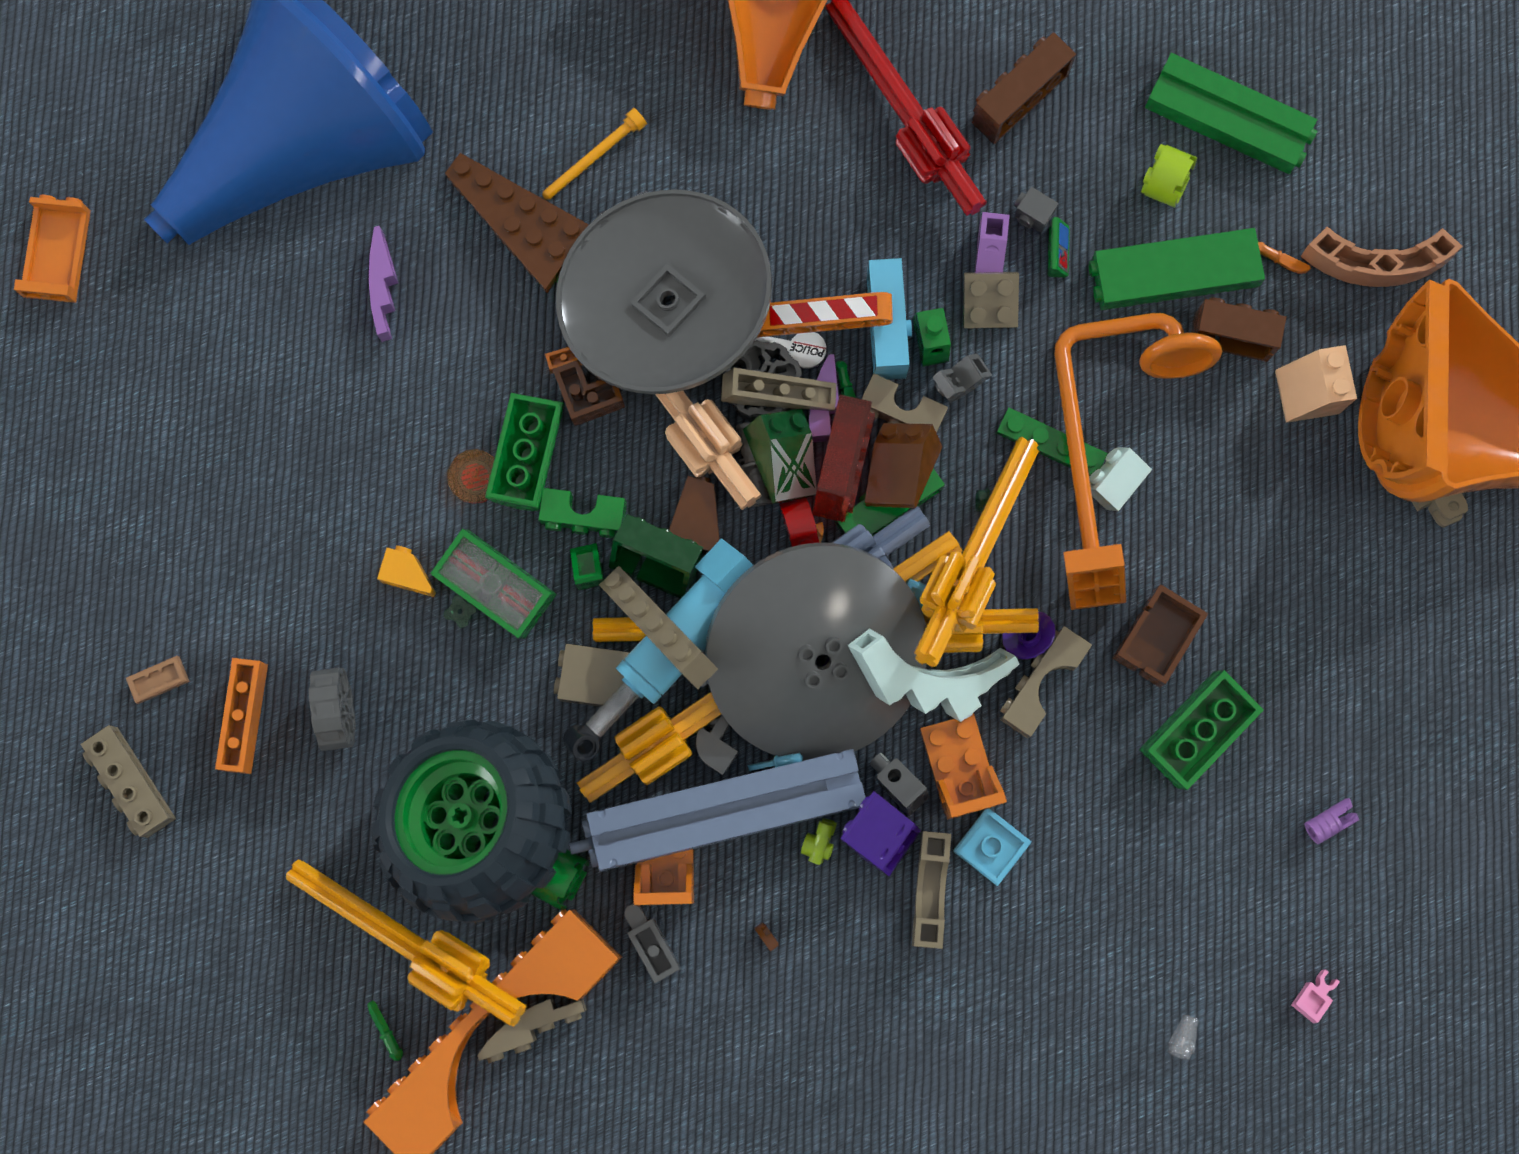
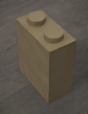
(588, 675)

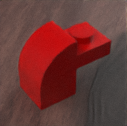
(799, 522)

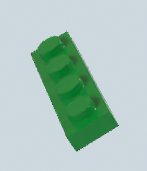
(1050, 441)

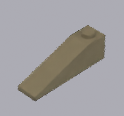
(777, 390)

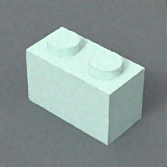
(1118, 478)

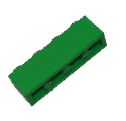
(877, 518)

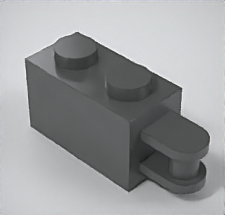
(651, 944)

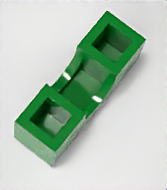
(605, 518)

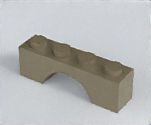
(1025, 710)
(930, 889)

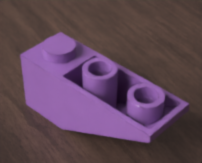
(991, 242)

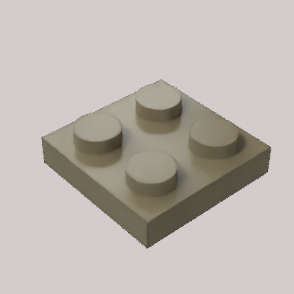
(990, 300)

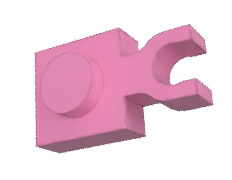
(1313, 999)

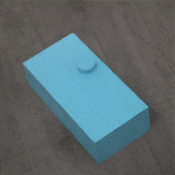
(889, 341)

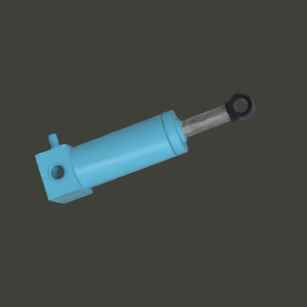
(646, 668)

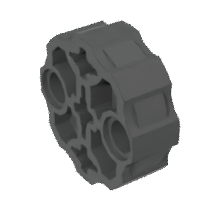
(751, 362)
(332, 709)

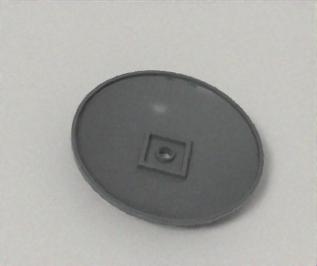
(655, 249)

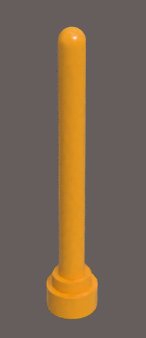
(632, 122)

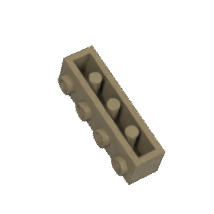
(127, 781)

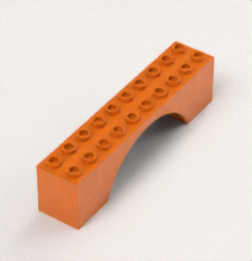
(424, 1105)

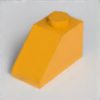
(404, 571)

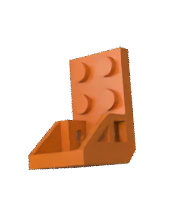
(961, 767)
(665, 880)

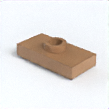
(157, 679)

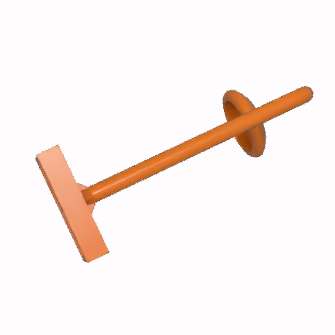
(1098, 572)

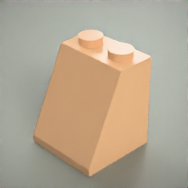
(1316, 385)

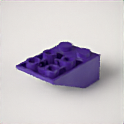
(880, 833)

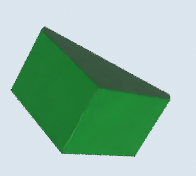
(586, 566)

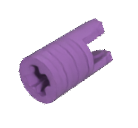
(1328, 824)

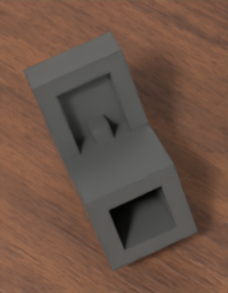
(962, 377)
(712, 750)

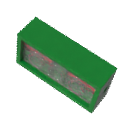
(493, 584)

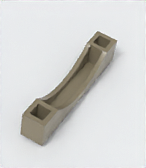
(658, 627)

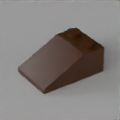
(901, 464)

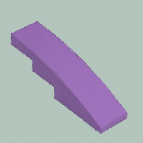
(380, 277)

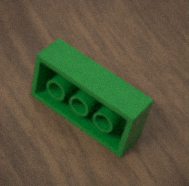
(1201, 729)

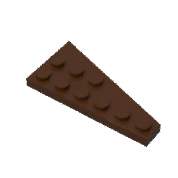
(523, 221)

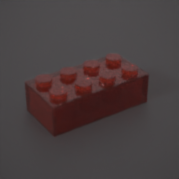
(844, 459)

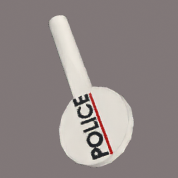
(805, 348)

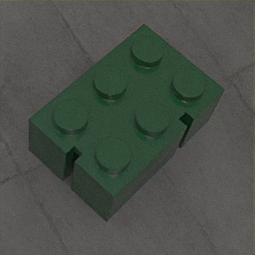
(669, 557)

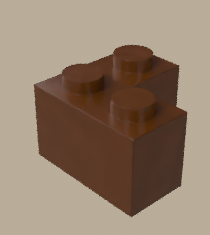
(583, 399)

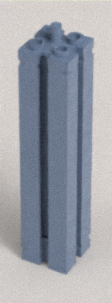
(721, 811)

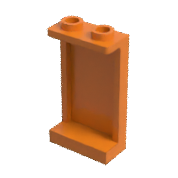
(54, 249)

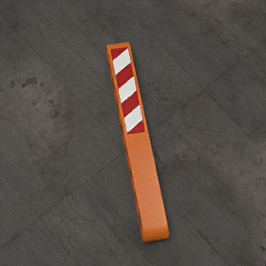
(828, 314)

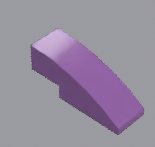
(819, 419)

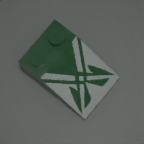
(783, 454)

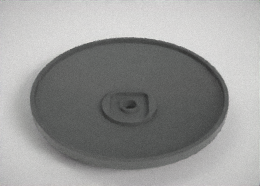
(777, 625)

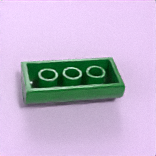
(524, 452)

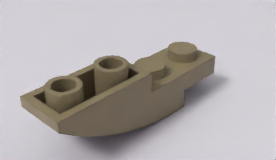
(522, 1034)

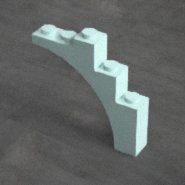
(925, 689)

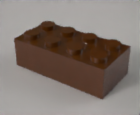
(1023, 87)

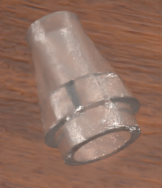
(1183, 1040)

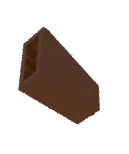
(697, 513)

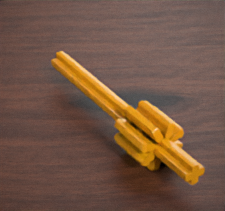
(960, 582)
(441, 967)

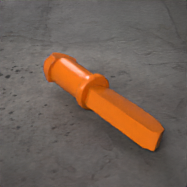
(1283, 259)

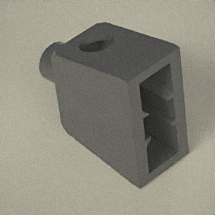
(908, 791)

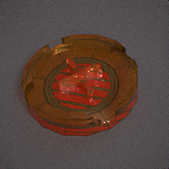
(470, 475)

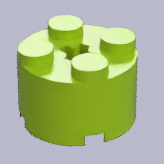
(1169, 175)

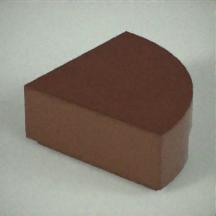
(767, 937)

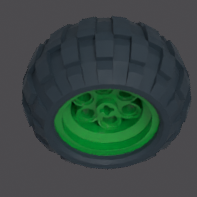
(440, 796)

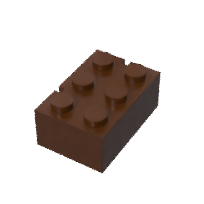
(1241, 328)
(1160, 635)

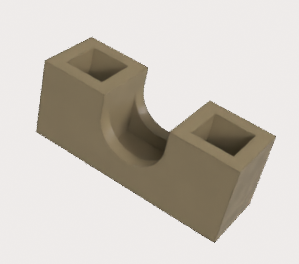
(882, 393)

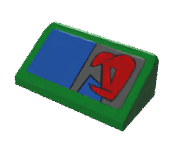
(1058, 248)

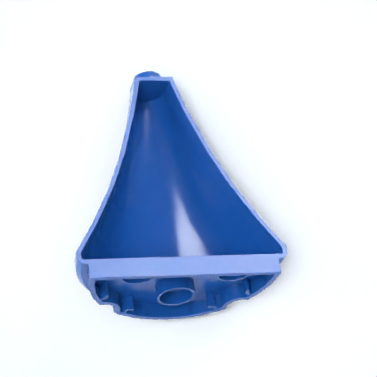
(291, 115)

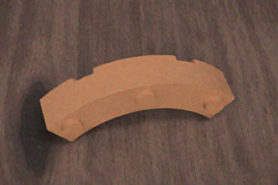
(1379, 267)

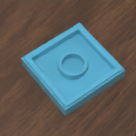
(992, 846)

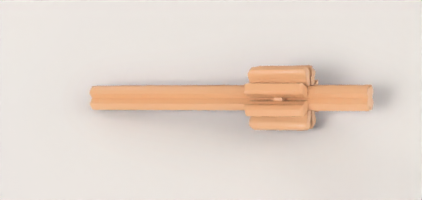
(707, 444)

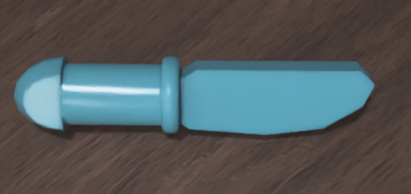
(777, 762)

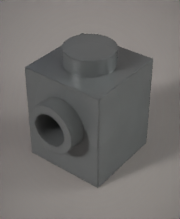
(1034, 209)

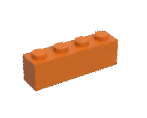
(241, 716)

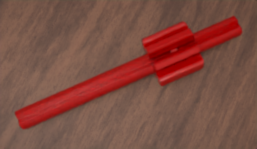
(930, 136)

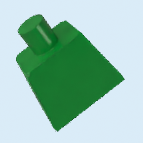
(932, 334)

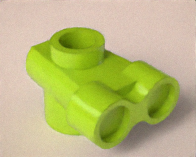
(819, 846)

